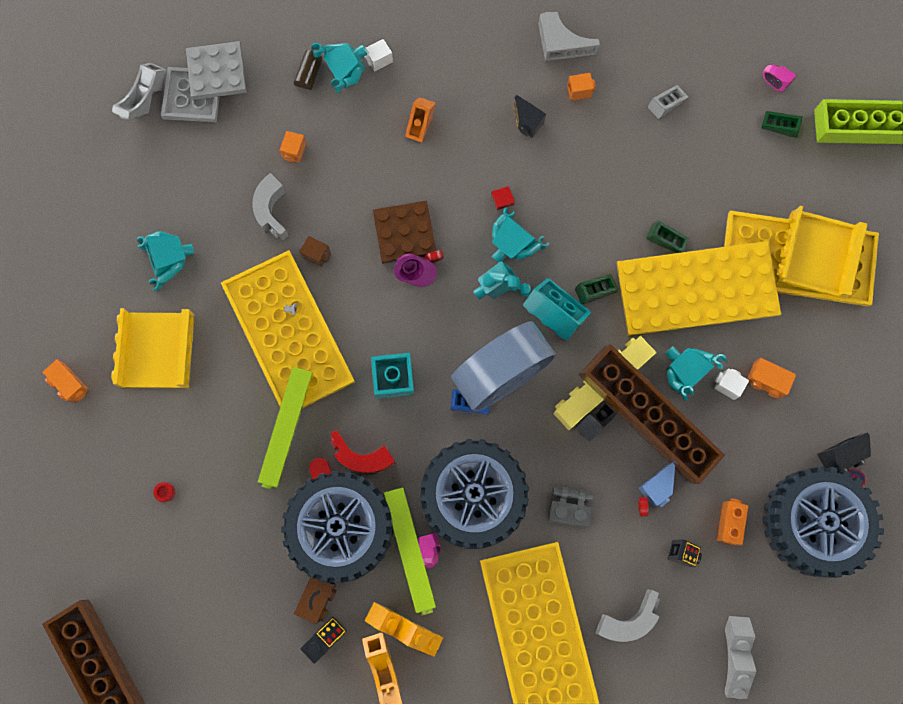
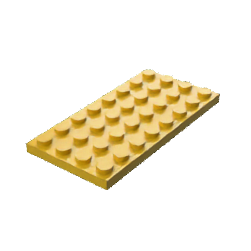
(753, 228)
(698, 288)
(285, 339)
(538, 627)

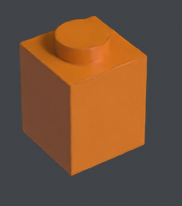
(580, 86)
(292, 147)

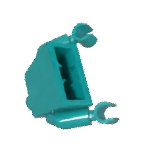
(343, 62)
(513, 239)
(165, 255)
(499, 281)
(690, 368)

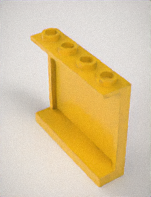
(821, 254)

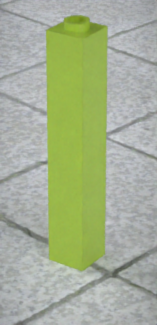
(285, 428)
(410, 551)

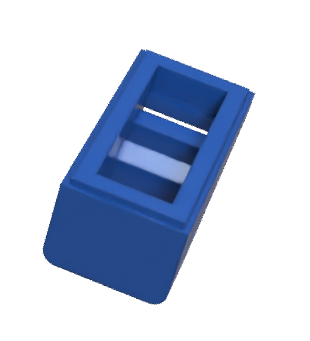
(454, 407)

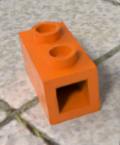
(65, 381)
(732, 522)

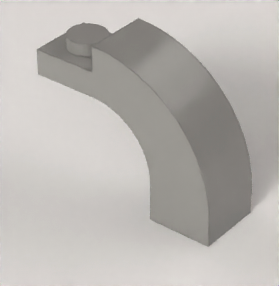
(264, 198)
(636, 626)

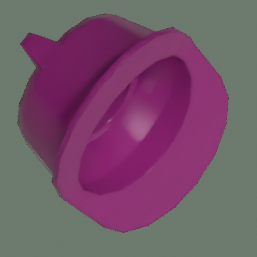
(415, 270)

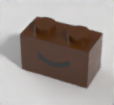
(314, 600)

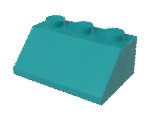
(556, 308)

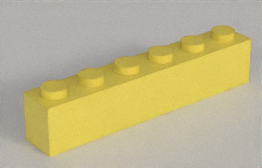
(586, 399)

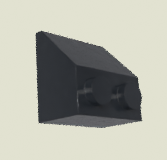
(847, 453)

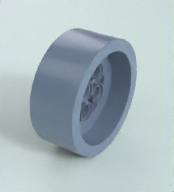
(503, 366)

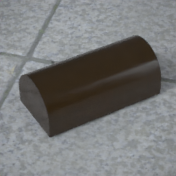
(308, 70)

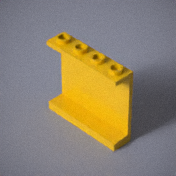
(153, 349)

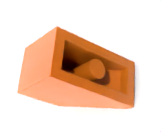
(420, 119)

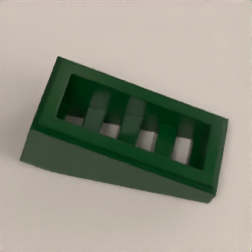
(790, 119)
(659, 240)
(585, 293)

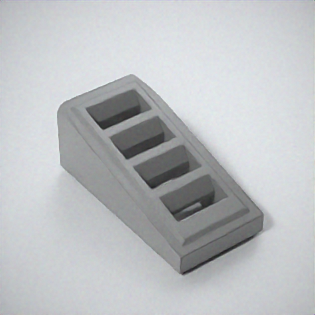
(659, 109)

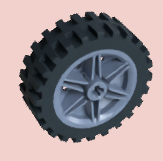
(496, 520)
(303, 521)
(821, 557)

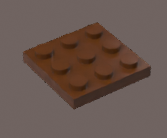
(404, 231)

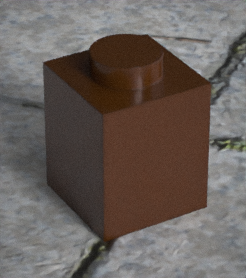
(315, 251)

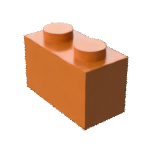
(770, 378)

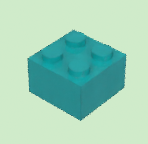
(392, 375)

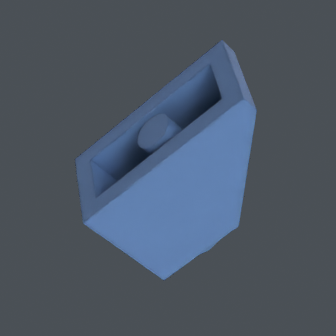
(659, 486)

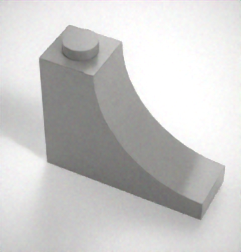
(562, 43)

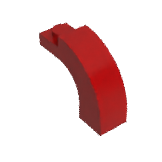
(364, 464)

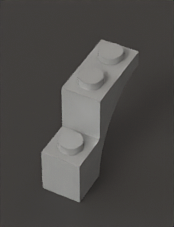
(138, 100)
(740, 661)

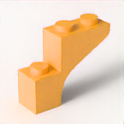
(403, 629)

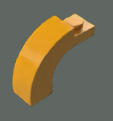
(383, 669)

